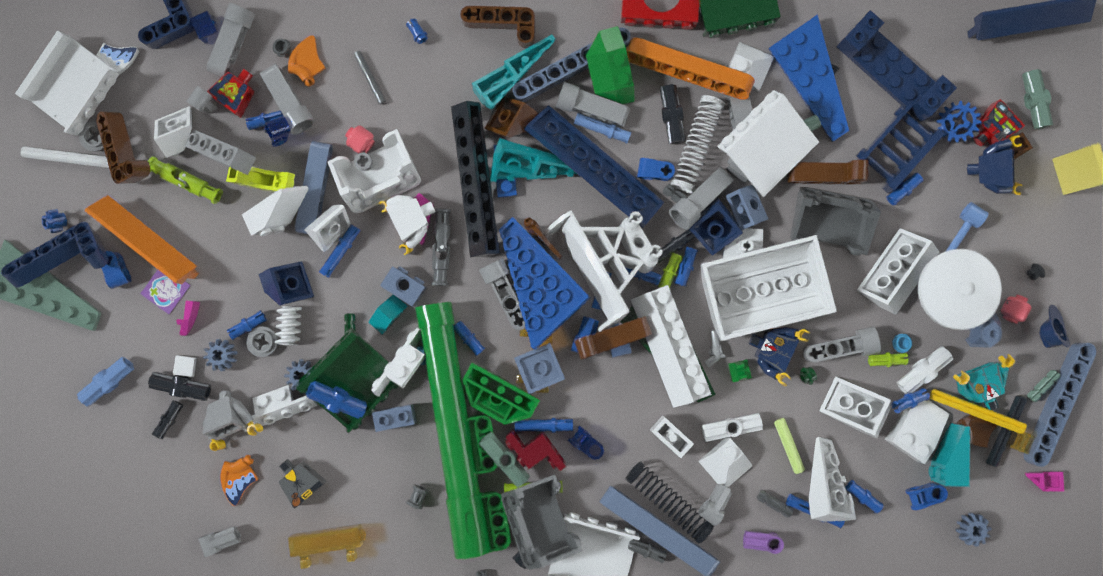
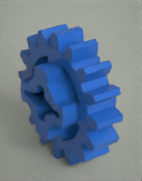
(963, 113)

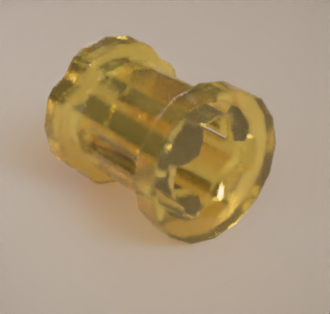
(1022, 442)

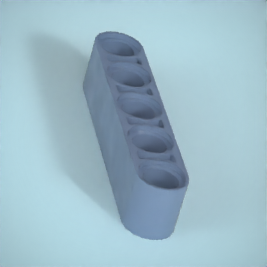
(316, 181)

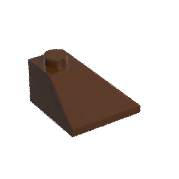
(510, 117)

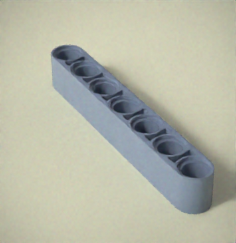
(559, 66)
(1067, 398)
(659, 531)

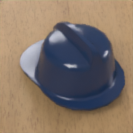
(1053, 330)

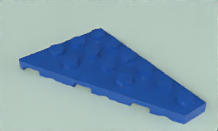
(542, 286)

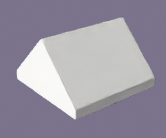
(329, 227)

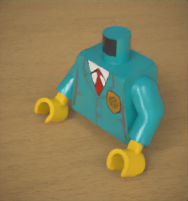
(985, 382)

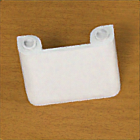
(389, 175)

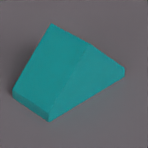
(387, 314)

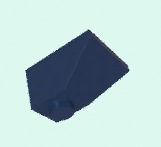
(716, 227)
(286, 283)

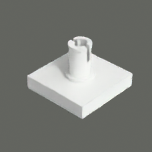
(749, 241)

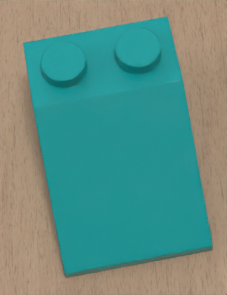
(952, 458)

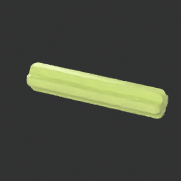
(789, 445)

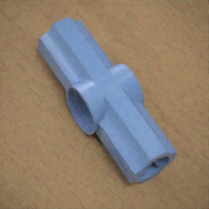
(105, 381)

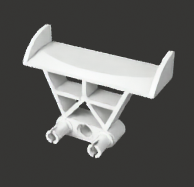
(592, 268)

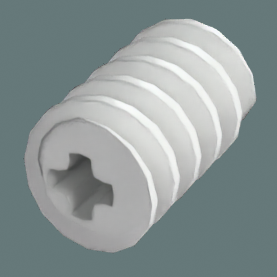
(288, 325)

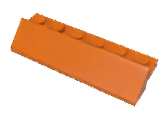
(142, 240)

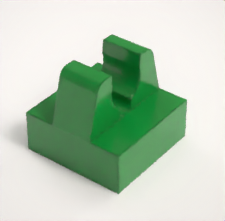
(739, 370)

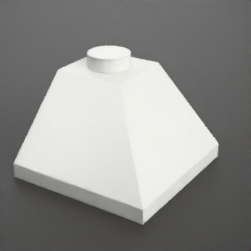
(751, 62)
(173, 131)
(725, 462)

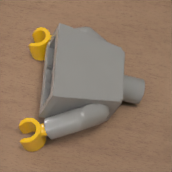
(226, 418)

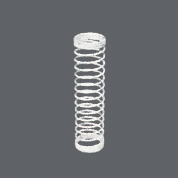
(709, 102)

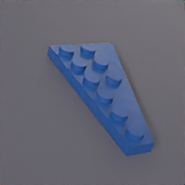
(809, 69)

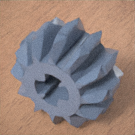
(226, 358)
(294, 371)
(973, 529)

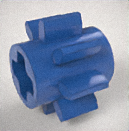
(54, 221)

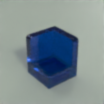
(204, 25)

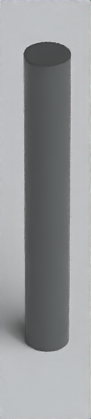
(367, 73)

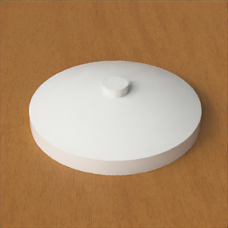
(959, 289)

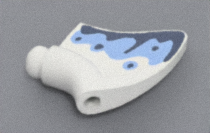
(117, 58)

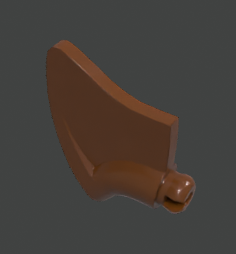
(534, 228)
(979, 430)

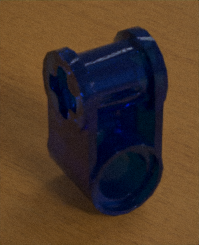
(277, 130)
(586, 442)

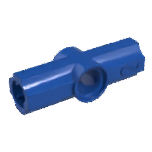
(336, 399)

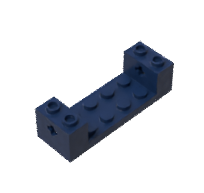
(893, 69)

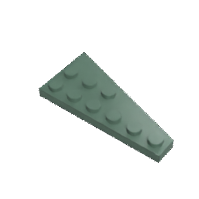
(46, 295)

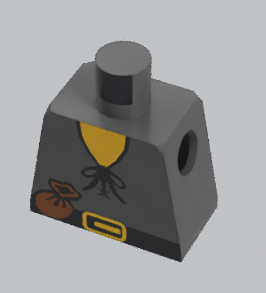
(299, 482)

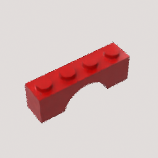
(682, 15)

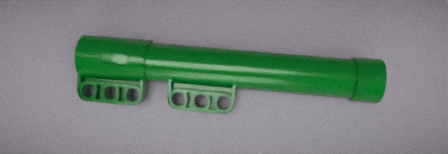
(459, 441)

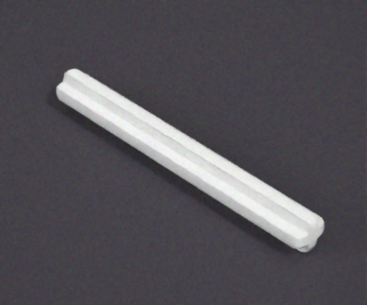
(61, 156)

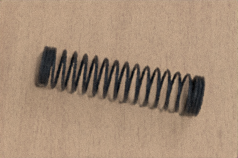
(705, 528)

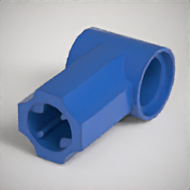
(587, 327)

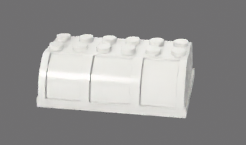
(767, 288)

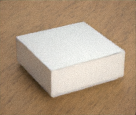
(184, 366)

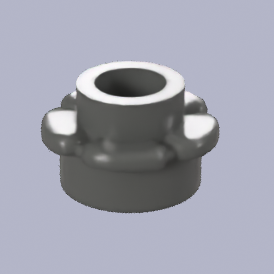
(277, 47)

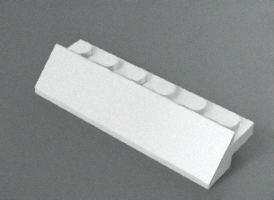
(671, 347)

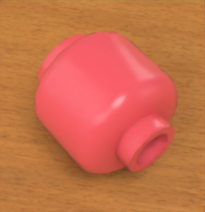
(359, 139)
(1015, 309)

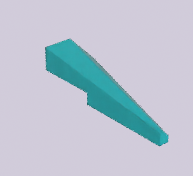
(496, 85)
(519, 161)

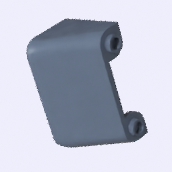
(986, 334)

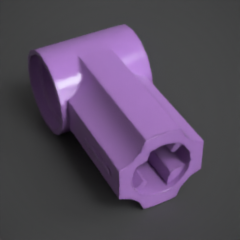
(761, 541)

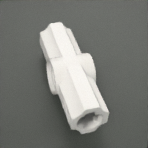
(925, 370)
(744, 425)

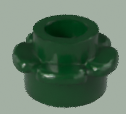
(808, 375)

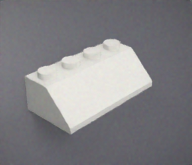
(897, 270)

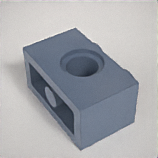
(747, 207)
(392, 284)
(394, 417)

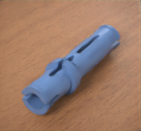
(603, 128)

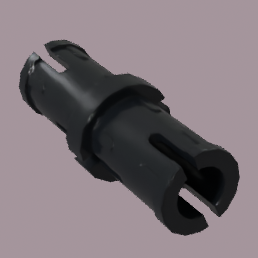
(167, 419)

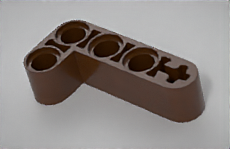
(497, 21)
(118, 149)
(829, 173)
(613, 337)

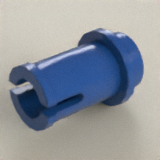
(419, 35)

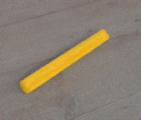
(978, 411)

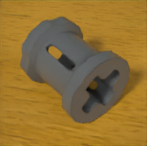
(415, 500)

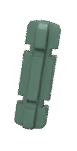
(1044, 385)

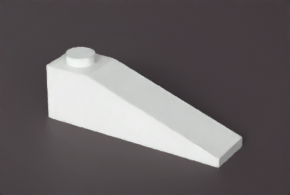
(827, 491)

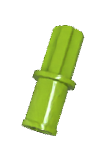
(670, 271)
(888, 359)

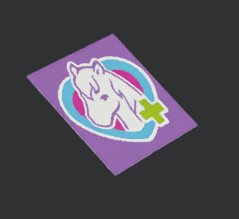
(164, 291)

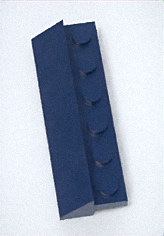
(1031, 18)

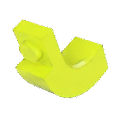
(261, 179)

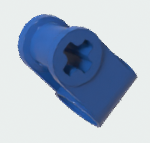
(651, 169)
(115, 270)
(922, 495)

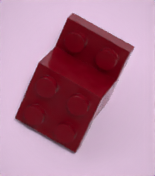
(535, 450)

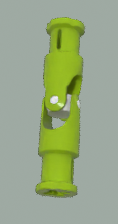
(187, 181)

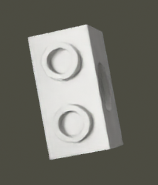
(671, 436)

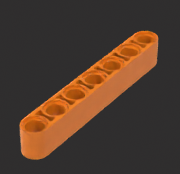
(690, 68)

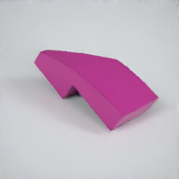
(190, 315)
(1047, 480)

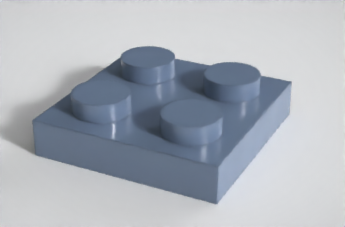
(539, 368)

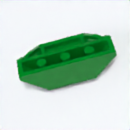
(610, 67)
(497, 396)

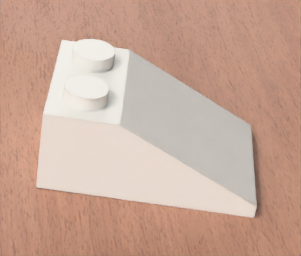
(275, 211)
(856, 407)
(918, 430)

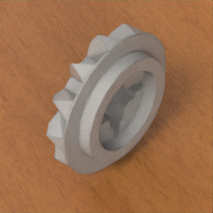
(86, 136)
(255, 347)

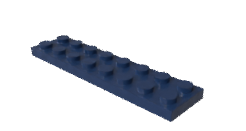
(594, 165)

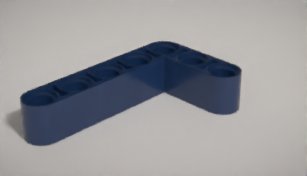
(174, 21)
(56, 251)

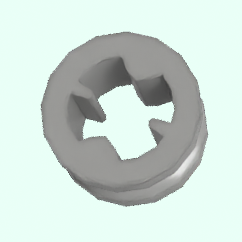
(358, 158)

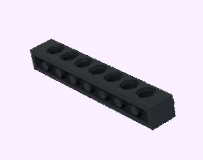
(475, 179)

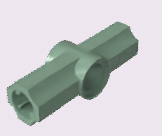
(1037, 99)
(512, 469)

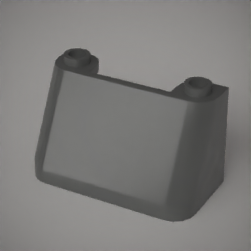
(835, 219)
(539, 523)

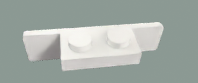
(402, 366)
(278, 405)

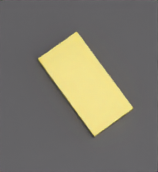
(1080, 169)

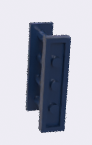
(917, 152)

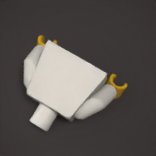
(408, 219)

